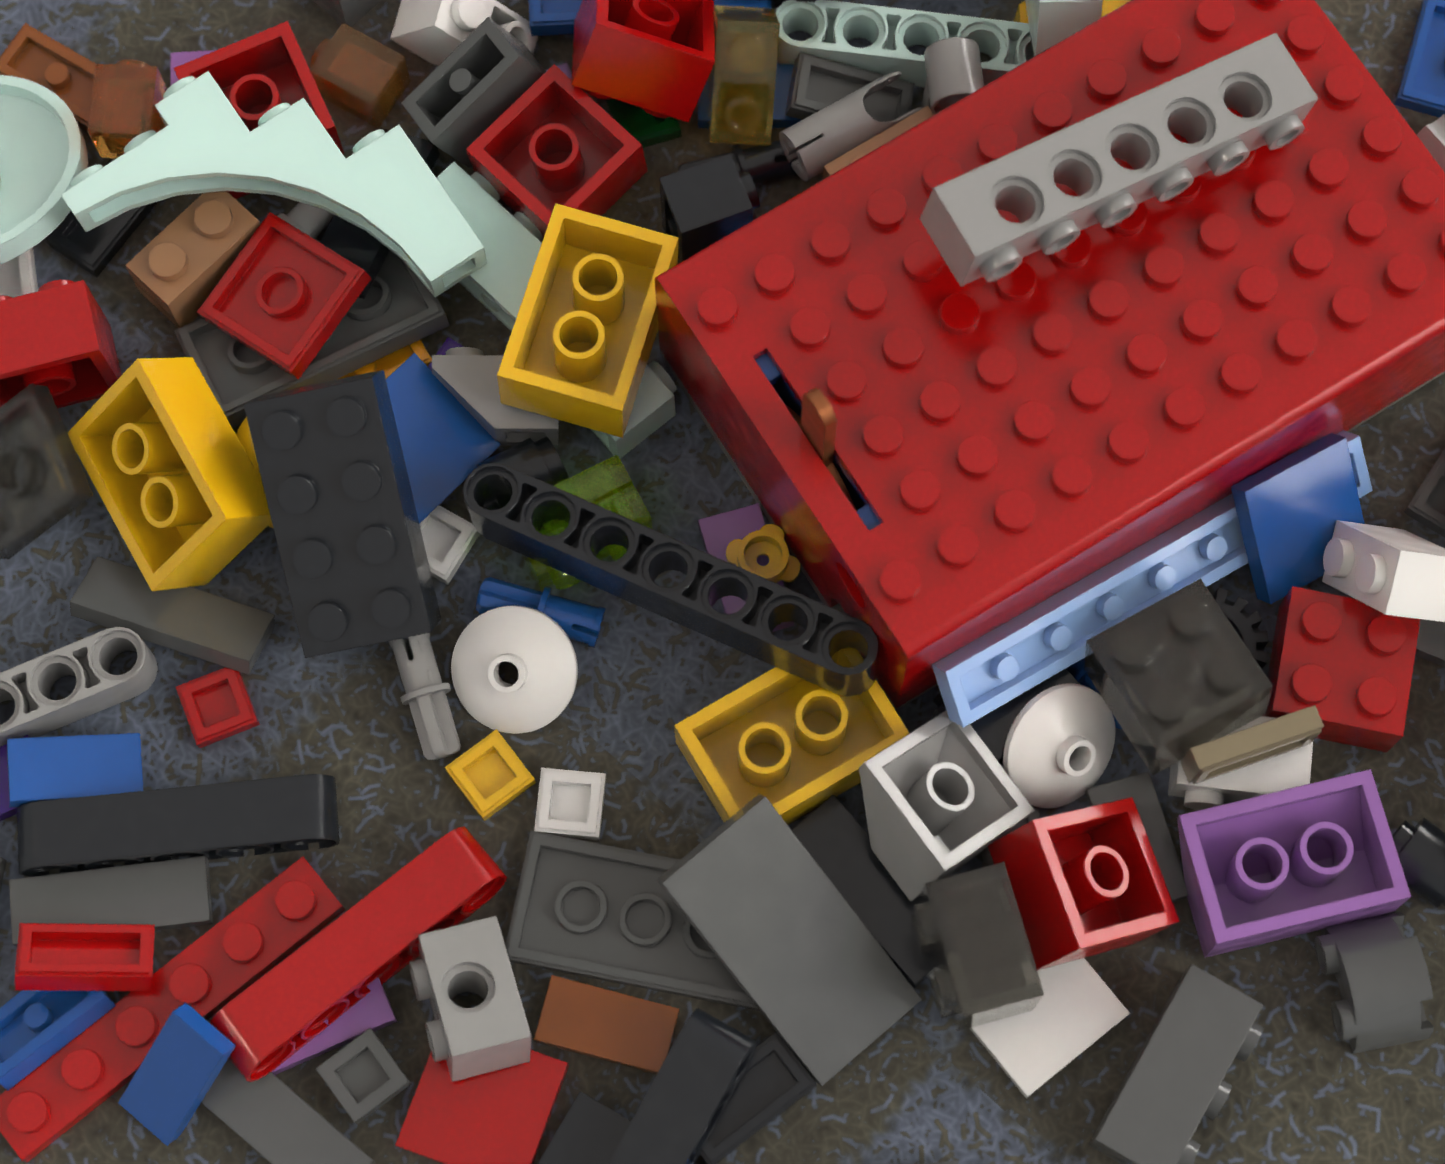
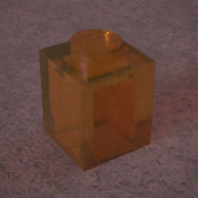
(359, 74)
(124, 104)

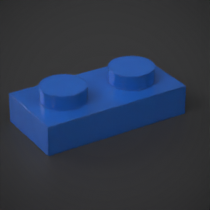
(41, 1024)

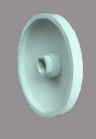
(37, 162)

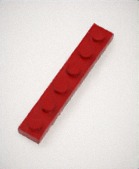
(201, 975)

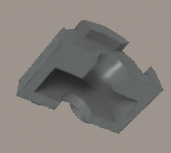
(1379, 982)

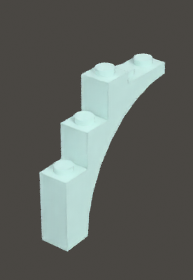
(292, 156)

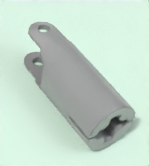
(834, 130)

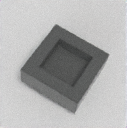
(363, 1076)

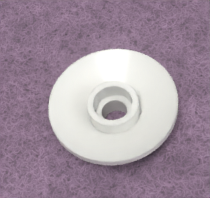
(543, 661)
(1059, 745)

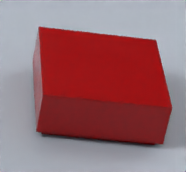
(217, 706)

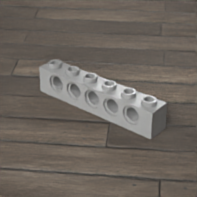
(1255, 81)

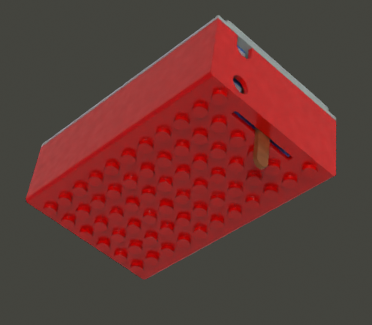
(1018, 432)

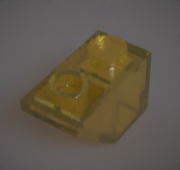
(743, 75)

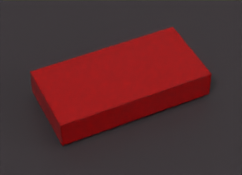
(85, 957)

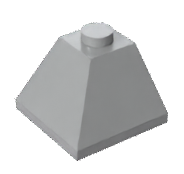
(936, 802)

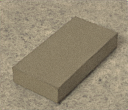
(1252, 745)

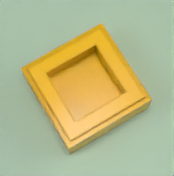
(490, 775)

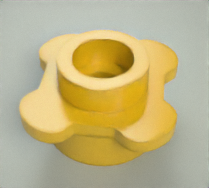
(767, 542)

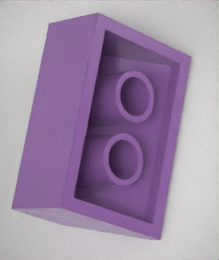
(1289, 863)

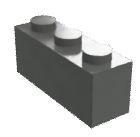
(1179, 1072)

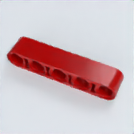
(364, 943)

